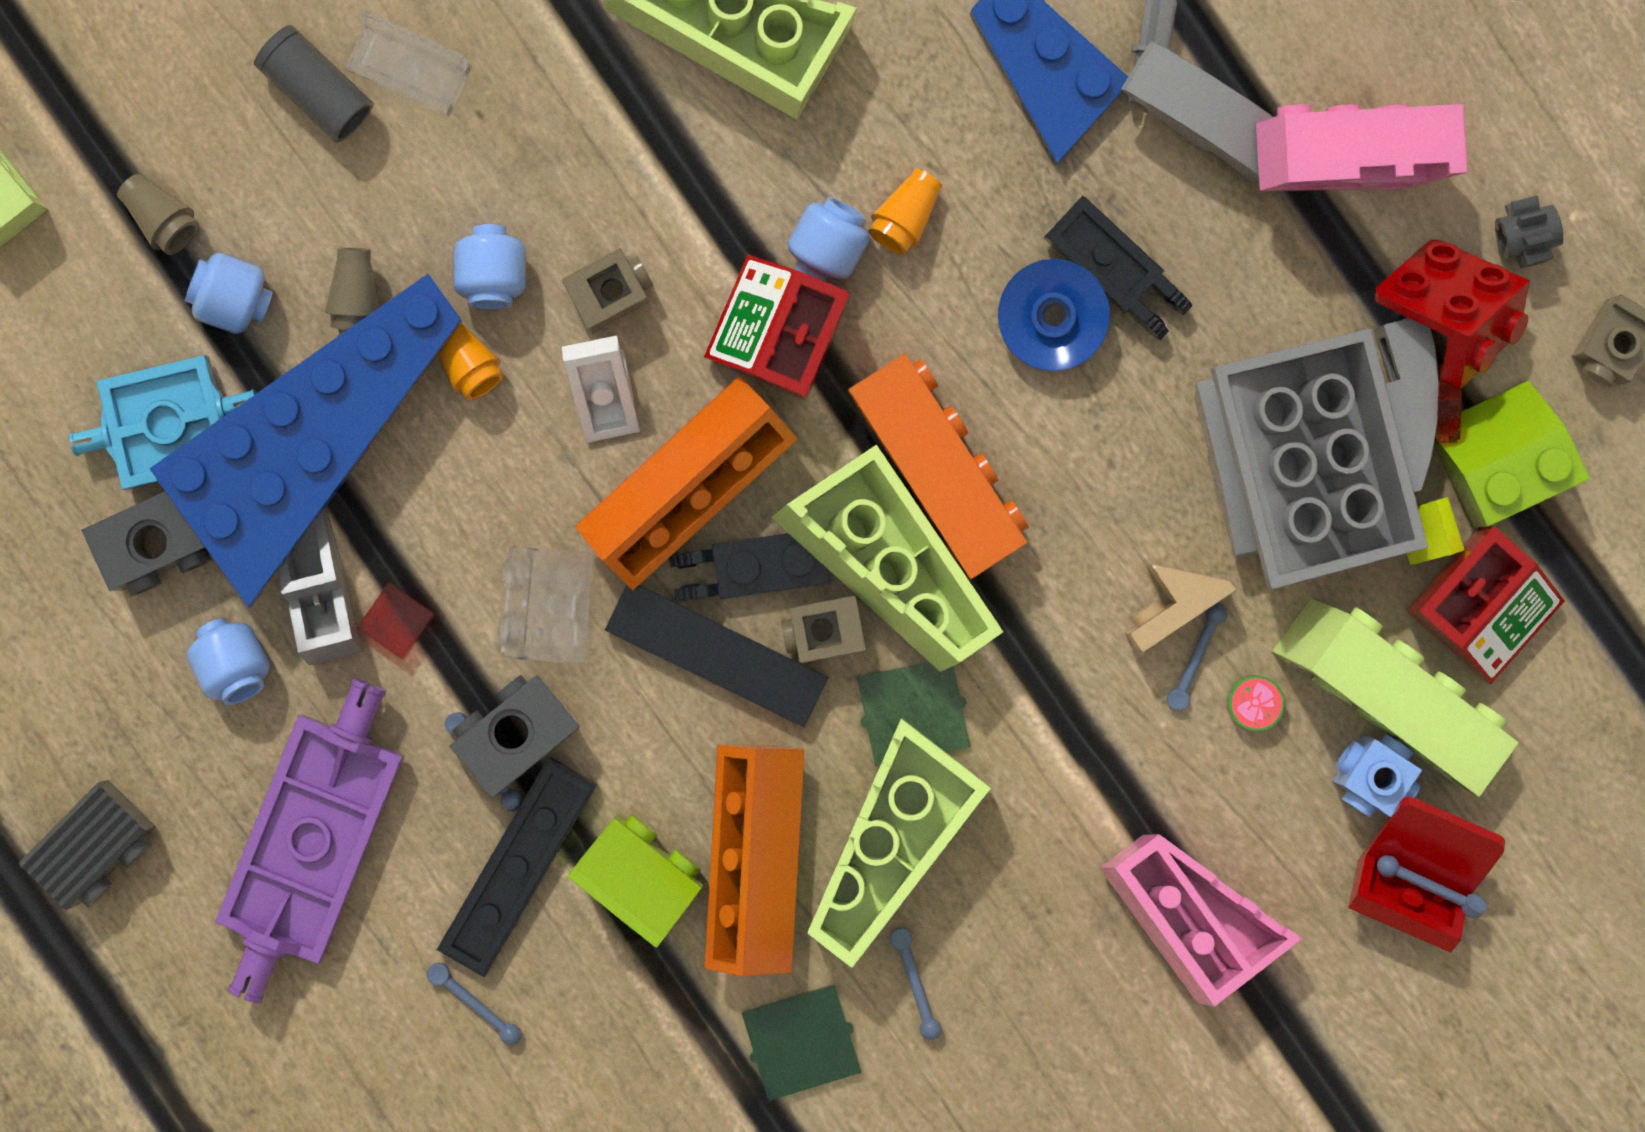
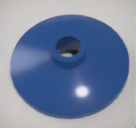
(1023, 310)

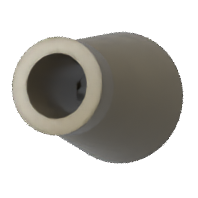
(160, 216)
(352, 288)

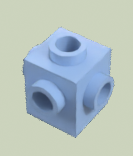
(1357, 771)

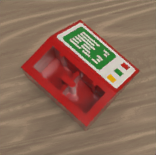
(777, 326)
(1487, 602)

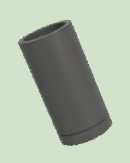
(313, 83)

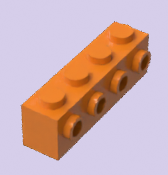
(938, 466)
(686, 483)
(759, 855)

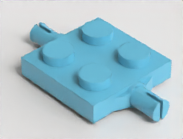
(153, 415)

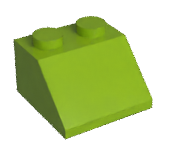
(1510, 456)
(638, 878)

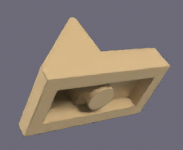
(1188, 597)

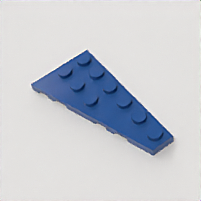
(286, 451)

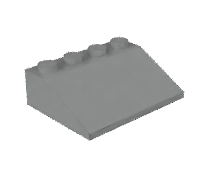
(1319, 458)

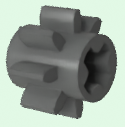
(1529, 231)

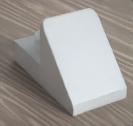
(601, 388)

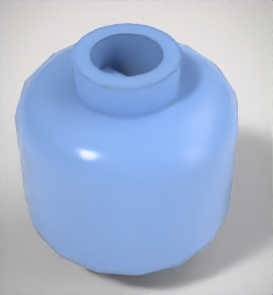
(829, 240)
(489, 267)
(228, 293)
(228, 661)

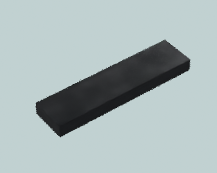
(717, 653)
(517, 866)

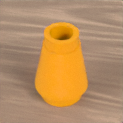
(905, 213)
(470, 364)

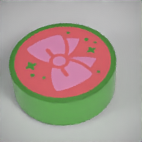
(1255, 702)

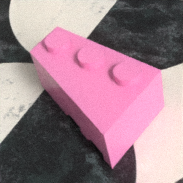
(1360, 148)
(1195, 919)

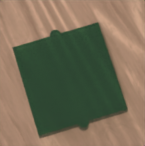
(920, 697)
(801, 1042)

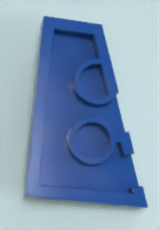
(1051, 68)

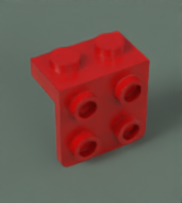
(1462, 298)
(1435, 847)

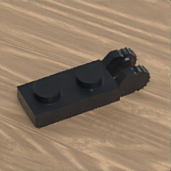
(1117, 262)
(752, 568)

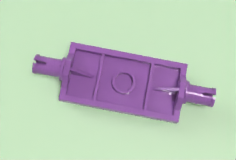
(309, 840)

